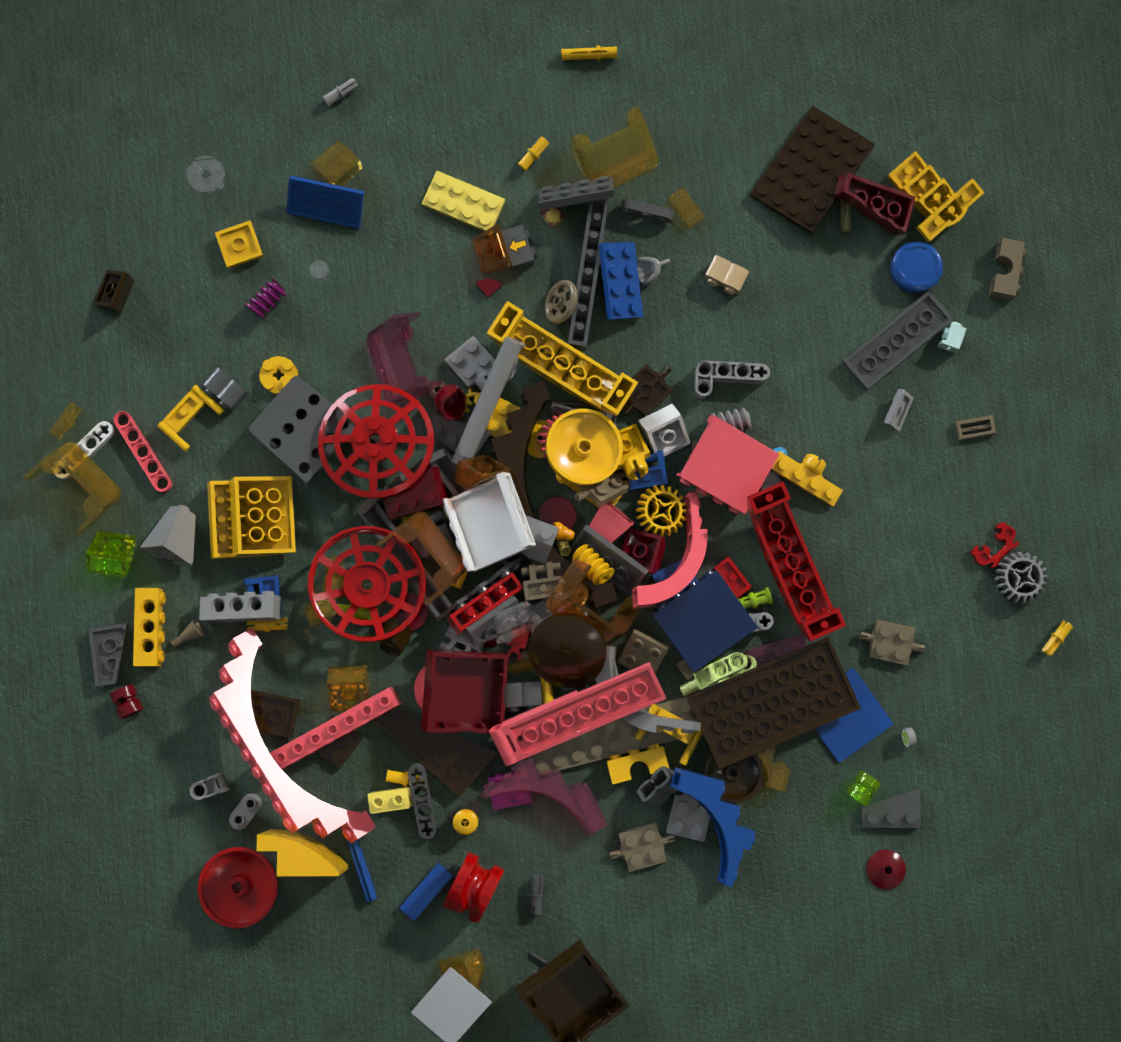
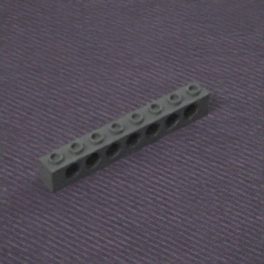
(588, 274)

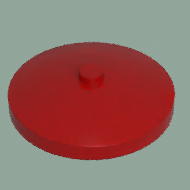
(238, 887)

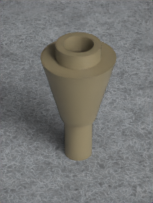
(192, 631)

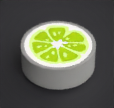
(909, 737)

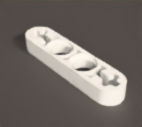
(99, 444)

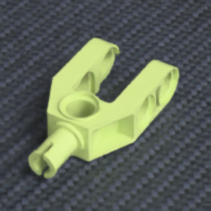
(713, 674)

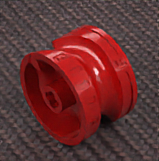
(473, 888)

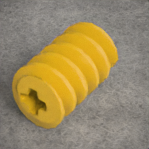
(600, 571)

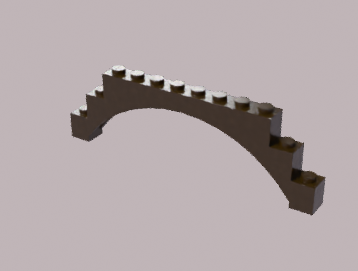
(512, 452)

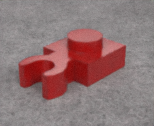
(517, 643)

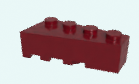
(878, 202)

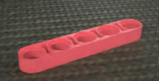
(136, 445)

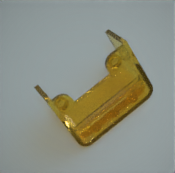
(102, 489)

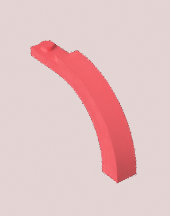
(693, 557)

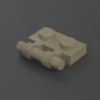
(543, 587)

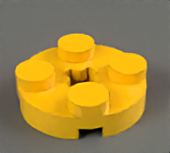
(271, 367)

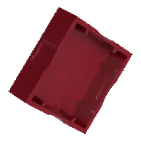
(463, 691)

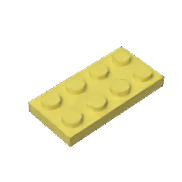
(463, 202)

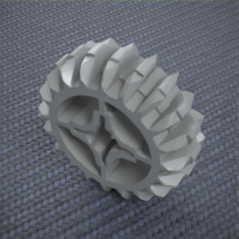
(1031, 565)

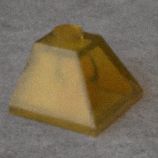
(467, 964)

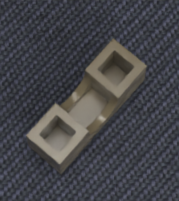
(1011, 254)

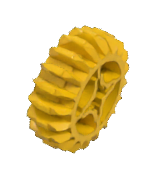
(656, 504)

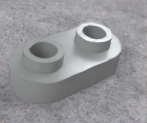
(244, 811)

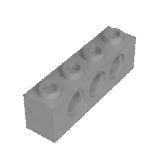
(211, 604)

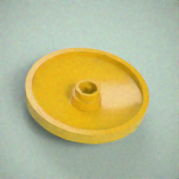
(584, 447)

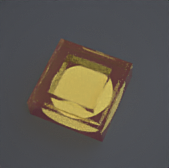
(553, 216)

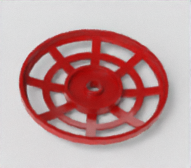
(380, 451)
(366, 571)

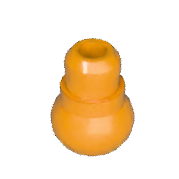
(563, 532)

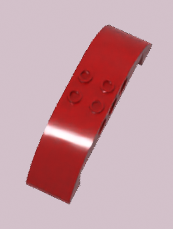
(792, 563)

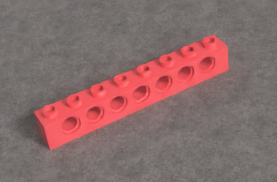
(336, 728)

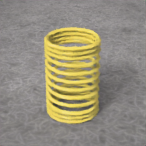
(564, 546)

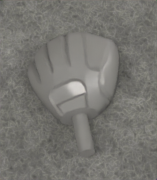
(649, 269)

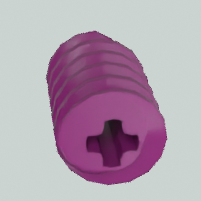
(266, 298)

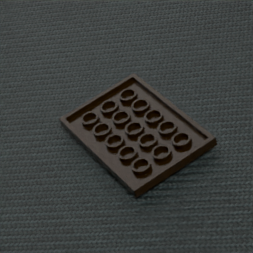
(808, 167)

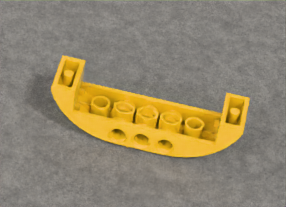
(562, 363)

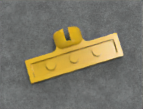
(808, 476)

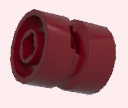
(129, 708)

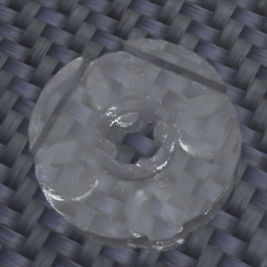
(198, 168)

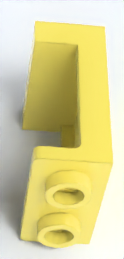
(390, 800)

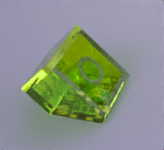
(110, 554)

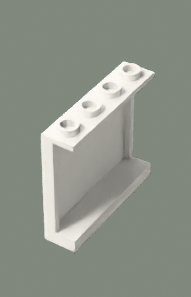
(489, 523)

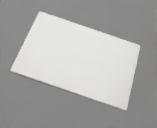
(451, 1006)

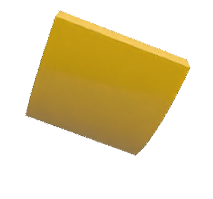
(251, 517)
(300, 854)

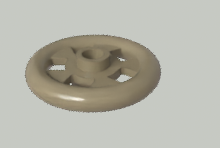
(561, 302)

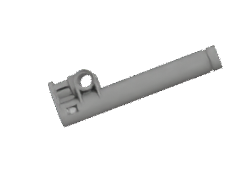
(501, 371)

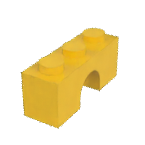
(620, 766)

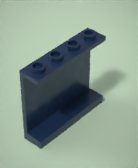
(704, 620)

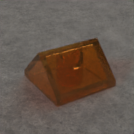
(491, 250)

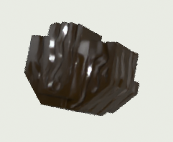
(397, 643)

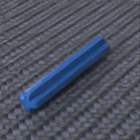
(362, 870)

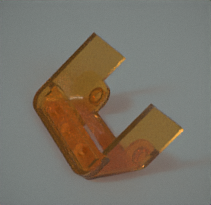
(449, 560)
(571, 595)

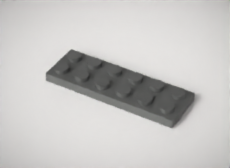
(897, 340)

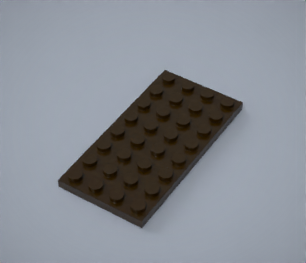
(773, 703)

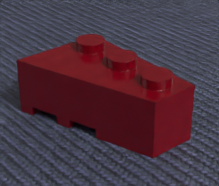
(419, 497)

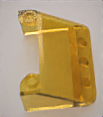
(619, 154)

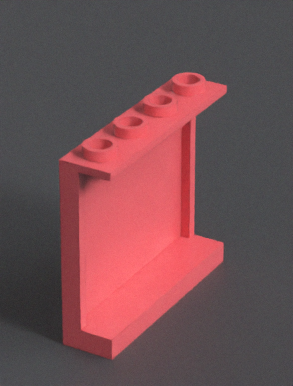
(727, 465)

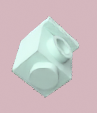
(952, 337)

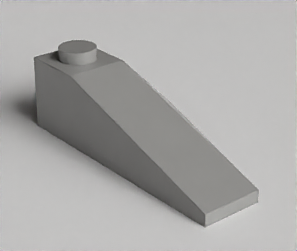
(544, 537)

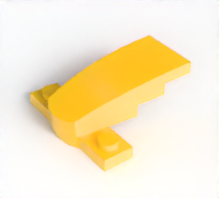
(933, 195)

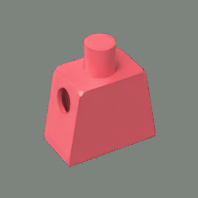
(610, 522)

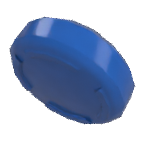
(916, 267)

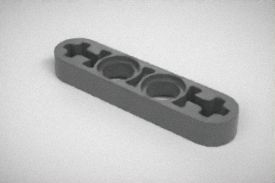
(419, 801)

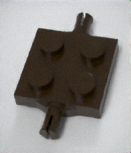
(649, 391)

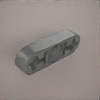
(647, 210)

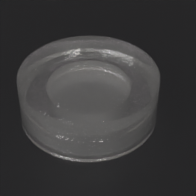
(319, 270)

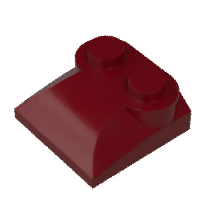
(645, 549)

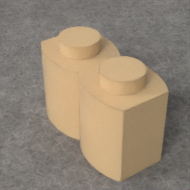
(726, 274)

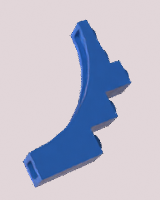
(731, 837)

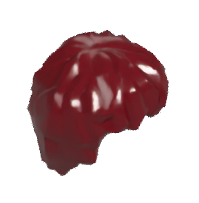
(450, 402)

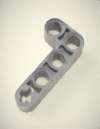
(731, 377)

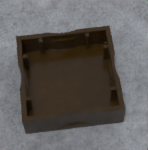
(572, 995)

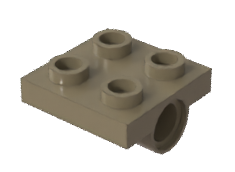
(641, 650)

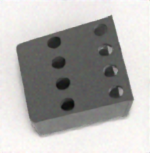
(292, 427)

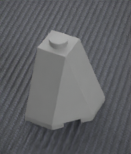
(173, 536)

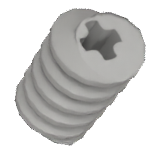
(736, 419)

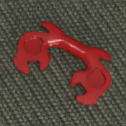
(983, 557)

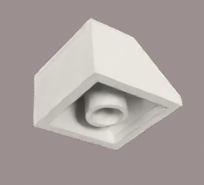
(665, 430)

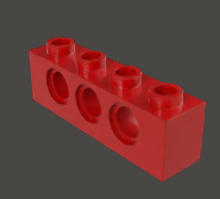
(484, 603)

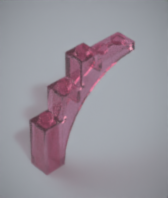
(577, 801)

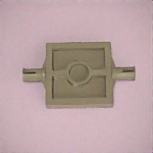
(605, 490)
(891, 642)
(642, 847)

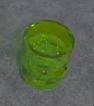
(863, 788)

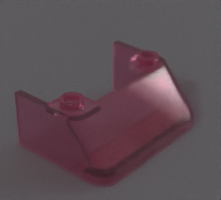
(392, 358)

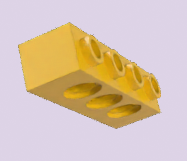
(143, 598)

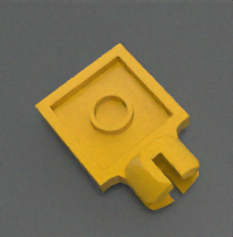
(634, 452)

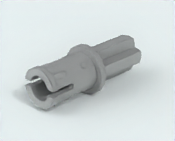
(340, 92)

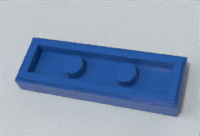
(426, 891)

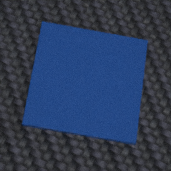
(858, 728)

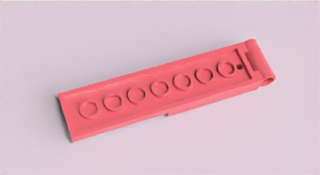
(576, 714)

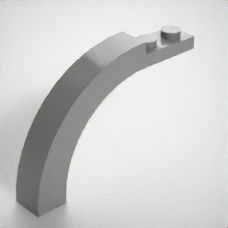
(642, 718)

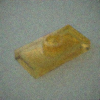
(686, 207)
(65, 421)

